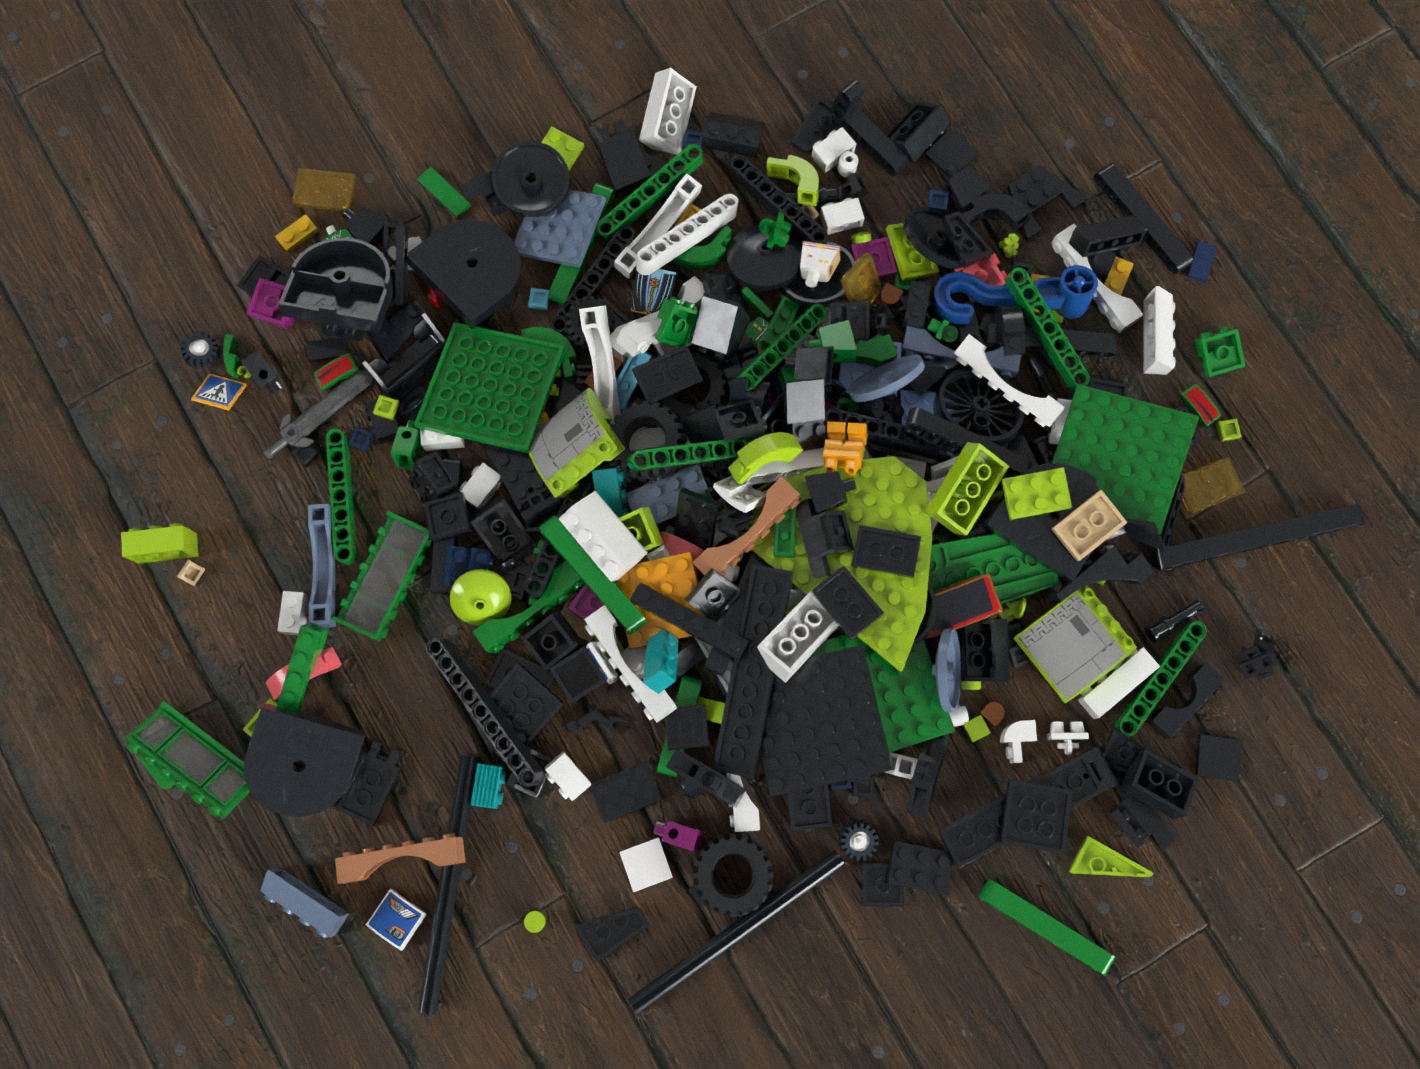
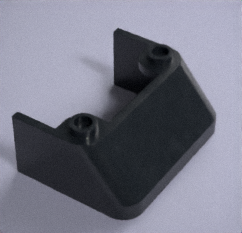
(413, 364)
(1147, 531)

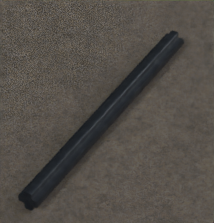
(447, 890)
(736, 932)

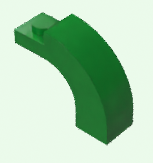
(705, 256)
(552, 336)

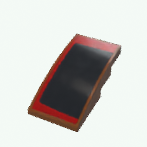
(965, 604)

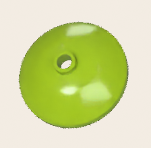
(482, 587)

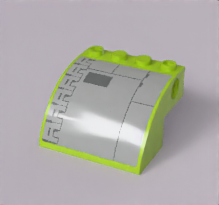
(574, 443)
(1075, 643)

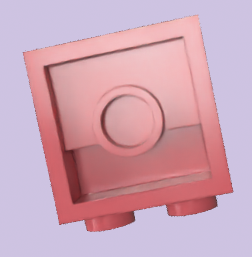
(986, 271)

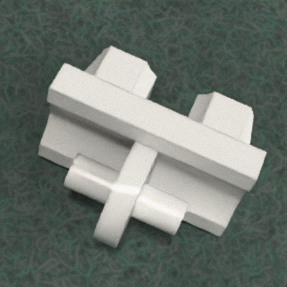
(1076, 733)

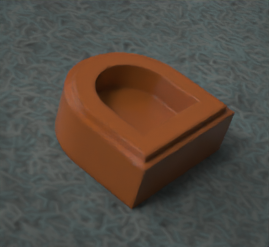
(890, 294)
(993, 713)

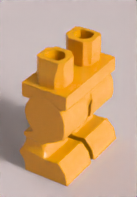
(844, 453)

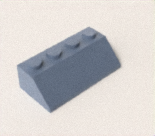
(304, 902)

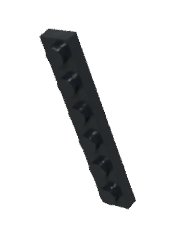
(689, 621)

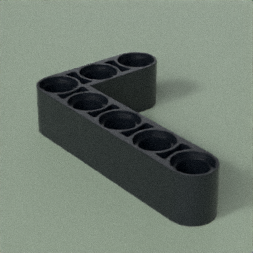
(864, 131)

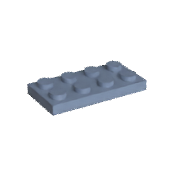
(664, 493)

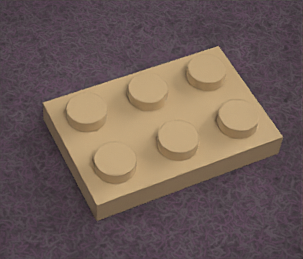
(1089, 525)

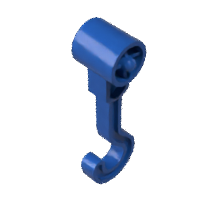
(1066, 294)

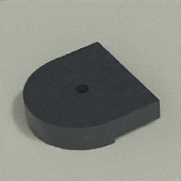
(469, 268)
(339, 285)
(1034, 533)
(287, 736)

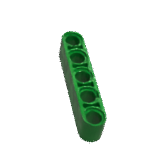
(687, 696)

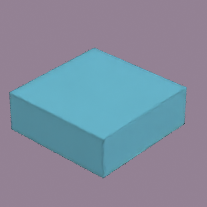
(538, 299)

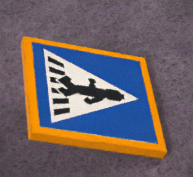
(219, 392)

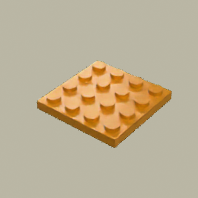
(670, 576)

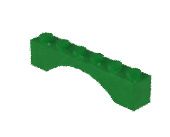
(872, 353)
(498, 632)
(304, 657)

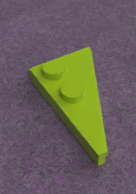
(1101, 860)

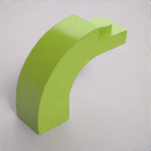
(800, 173)
(763, 450)

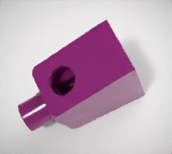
(687, 837)

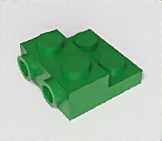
(677, 322)
(1220, 351)

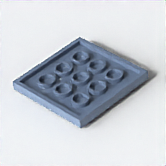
(563, 233)

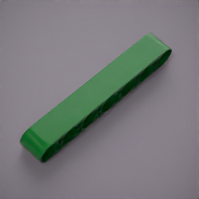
(652, 183)
(568, 276)
(1046, 318)
(797, 331)
(688, 454)
(344, 505)
(592, 575)
(1168, 674)
(1047, 927)

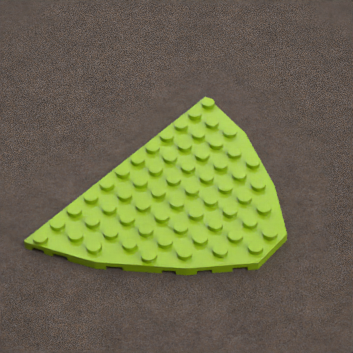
(887, 499)

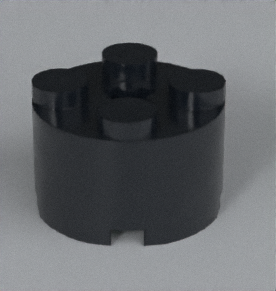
(883, 408)

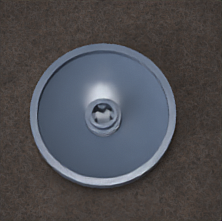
(886, 378)
(948, 670)

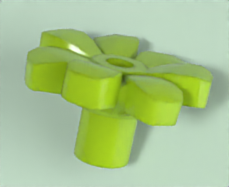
(1010, 245)

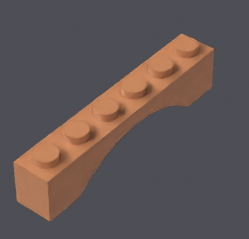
(779, 499)
(359, 867)

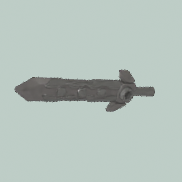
(295, 432)

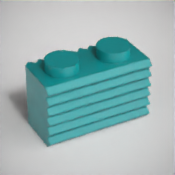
(488, 786)

